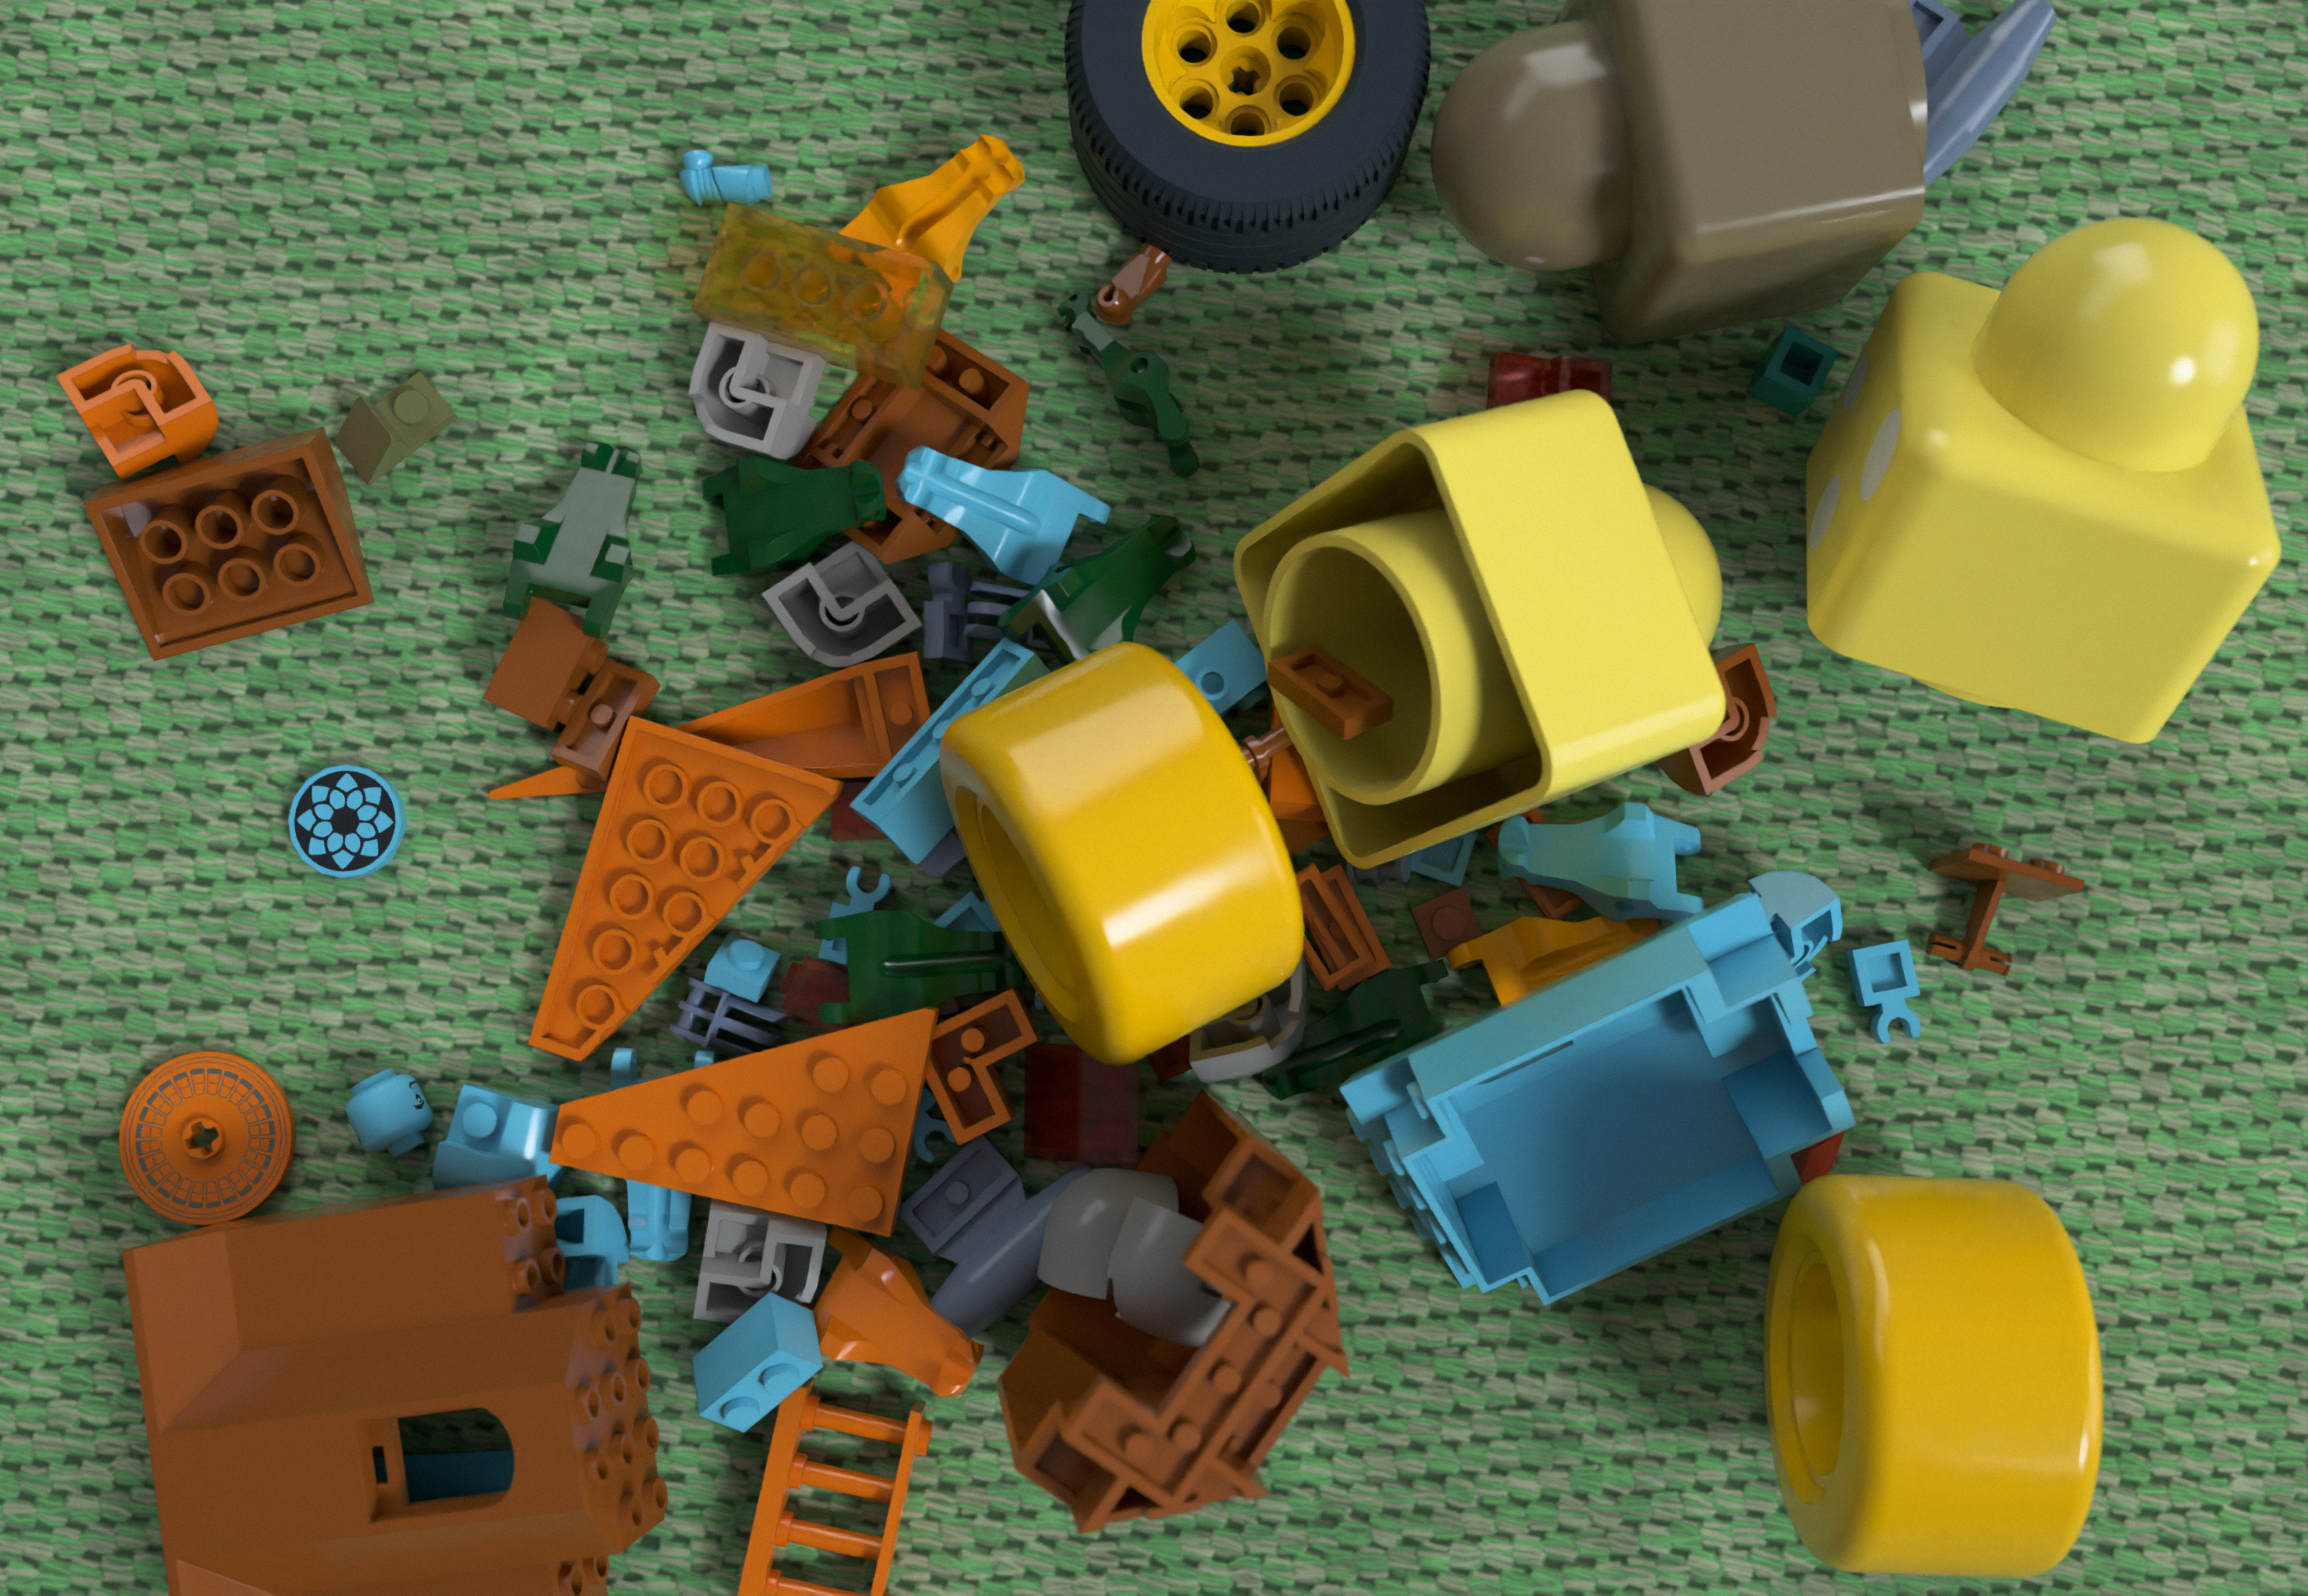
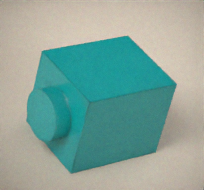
(1792, 371)

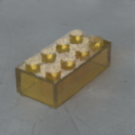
(825, 294)

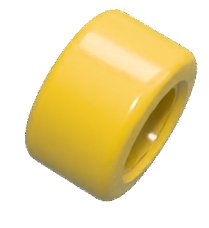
(1123, 850)
(1931, 1376)

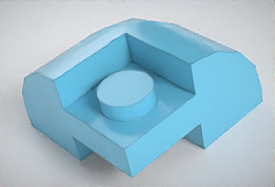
(1800, 913)
(497, 1140)
(591, 1241)

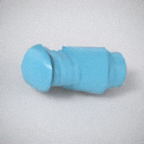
(731, 184)

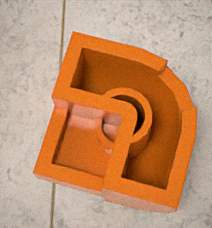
(141, 407)

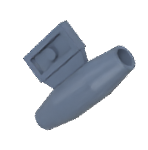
(1973, 77)
(985, 1223)

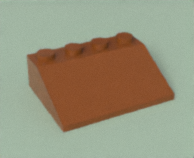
(233, 543)

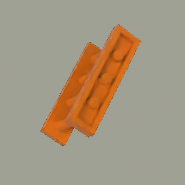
(790, 1469)

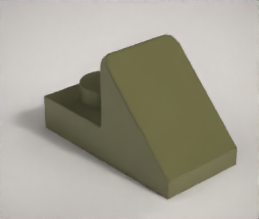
(388, 432)

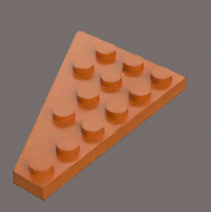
(668, 859)
(784, 1129)

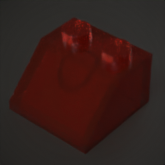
(1079, 1106)

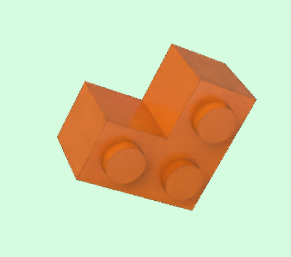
(963, 1060)

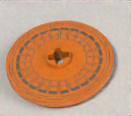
(246, 1159)

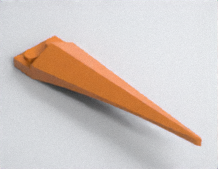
(828, 725)

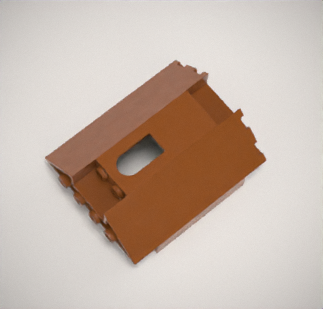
(1162, 1427)

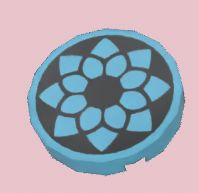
(347, 821)

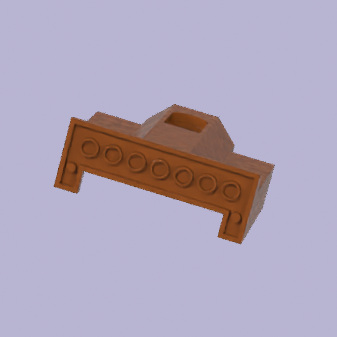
(305, 1335)

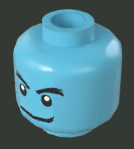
(389, 1113)

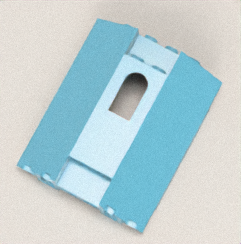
(1607, 1108)

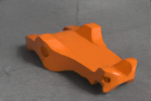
(882, 1316)

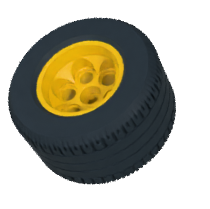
(1229, 196)

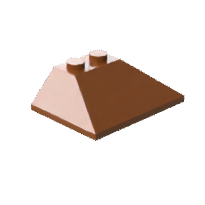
(962, 410)

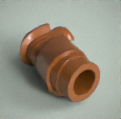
(1133, 282)

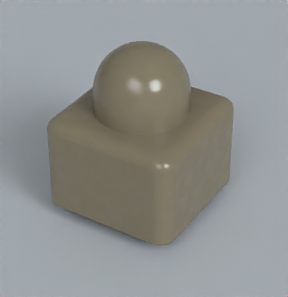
(1692, 154)

